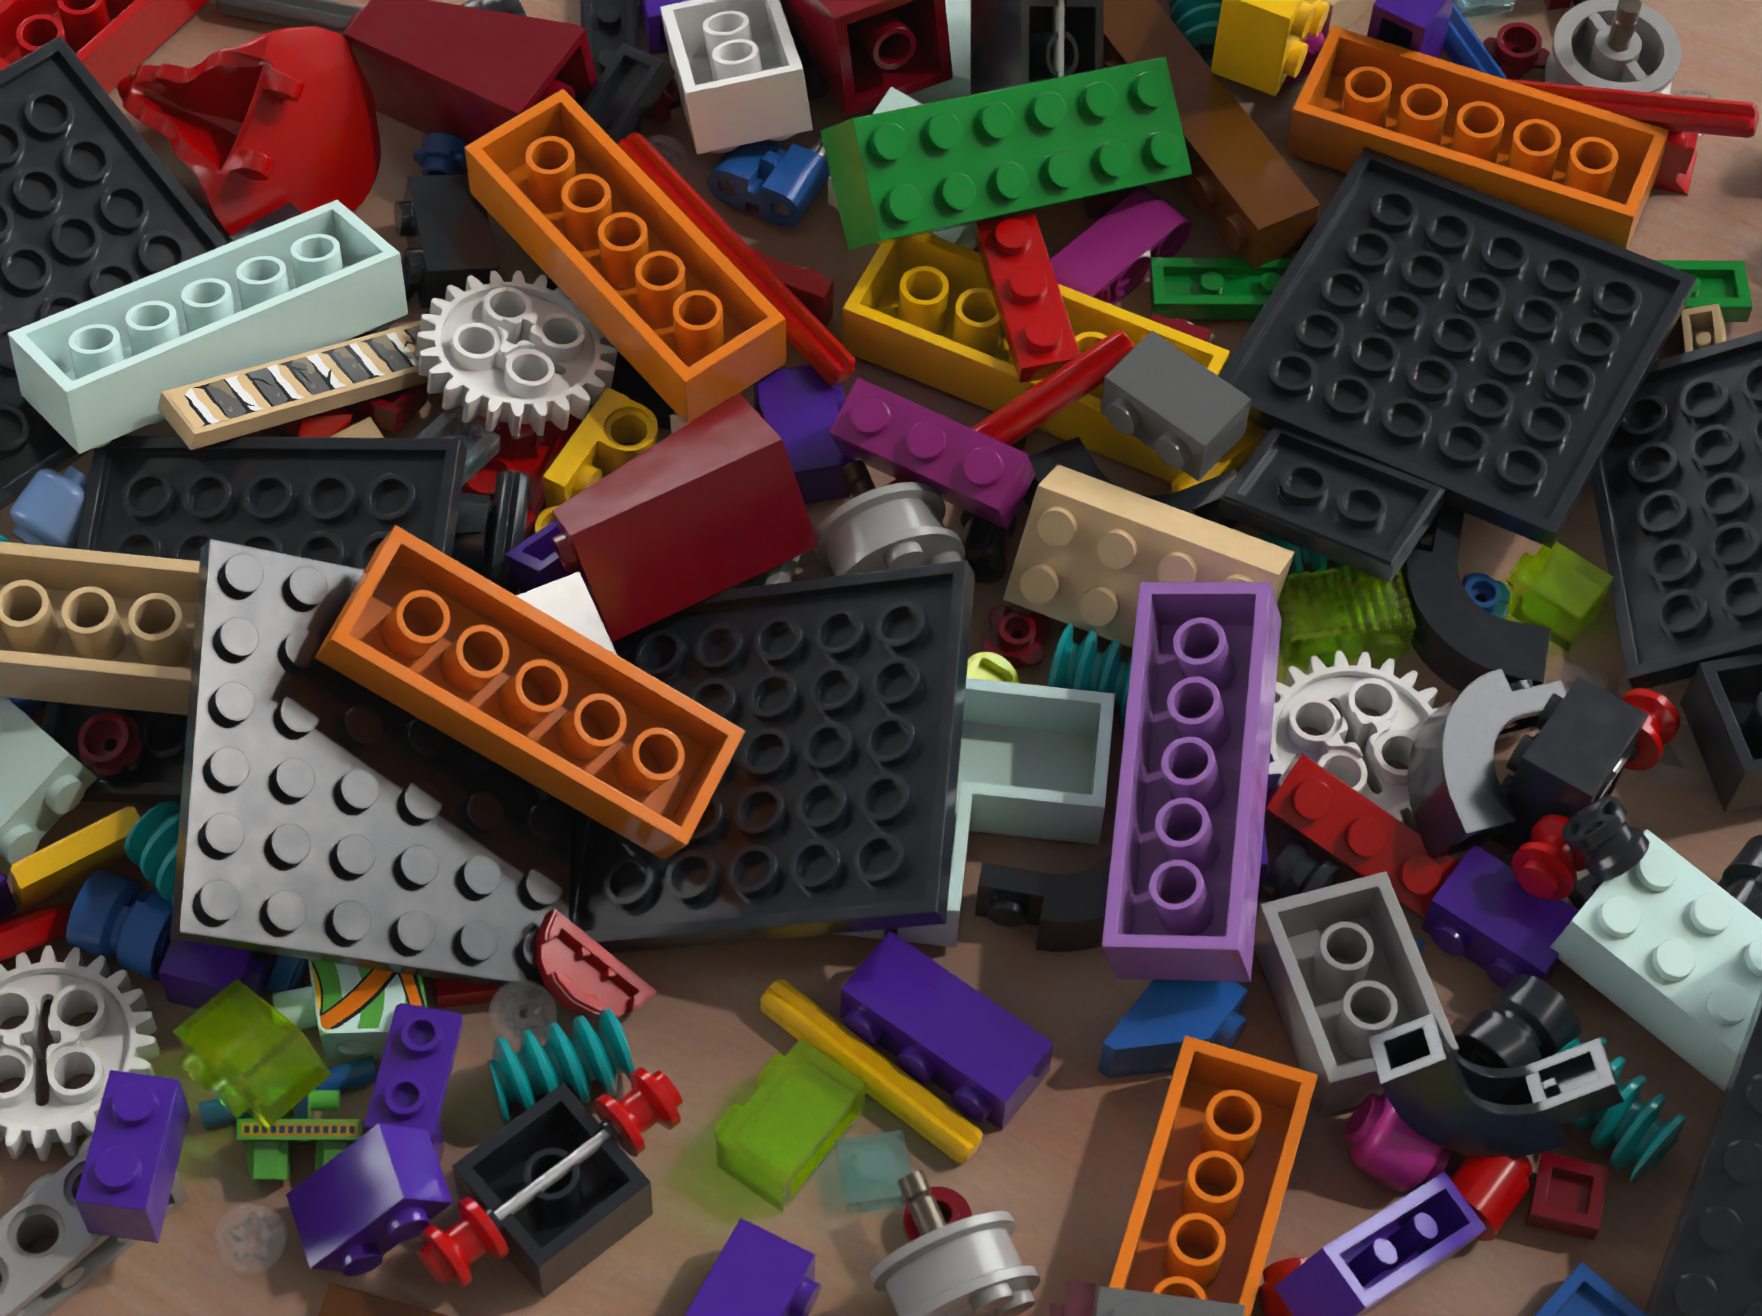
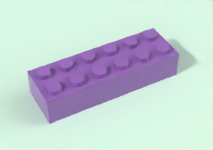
(1193, 782)

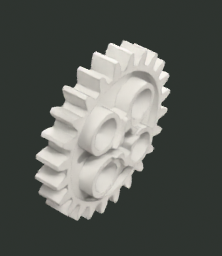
(513, 354)
(1308, 703)
(110, 1041)

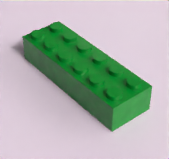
(1005, 152)

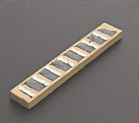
(293, 387)

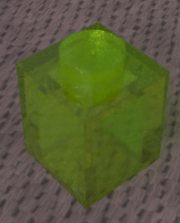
(1557, 592)

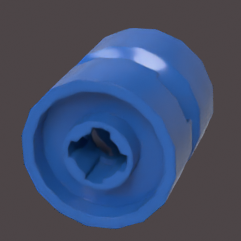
(119, 920)

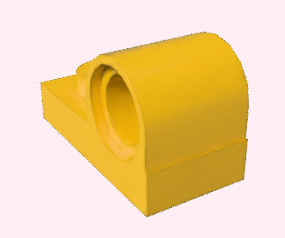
(598, 446)

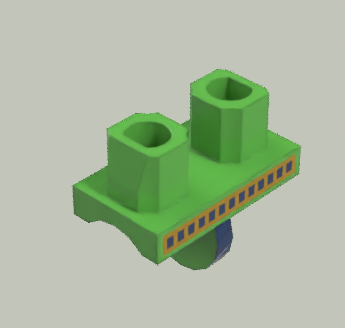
(270, 1149)

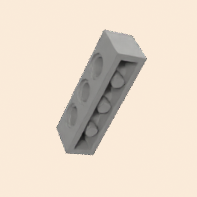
(48, 1279)

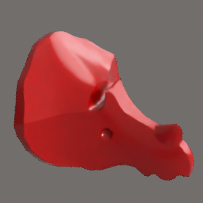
(266, 123)

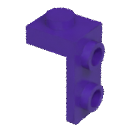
(416, 1070)

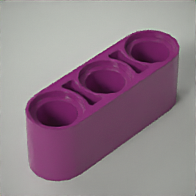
(1118, 248)

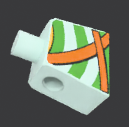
(350, 1007)

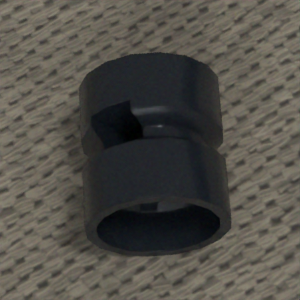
(1521, 1026)

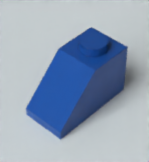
(1156, 1025)

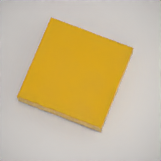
(72, 859)

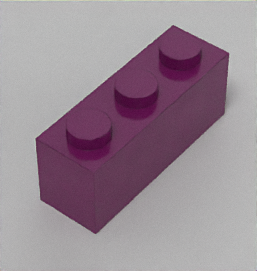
(932, 450)

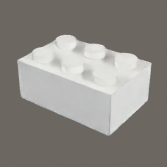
(736, 72)

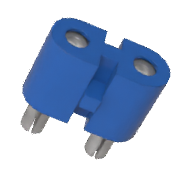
(772, 179)

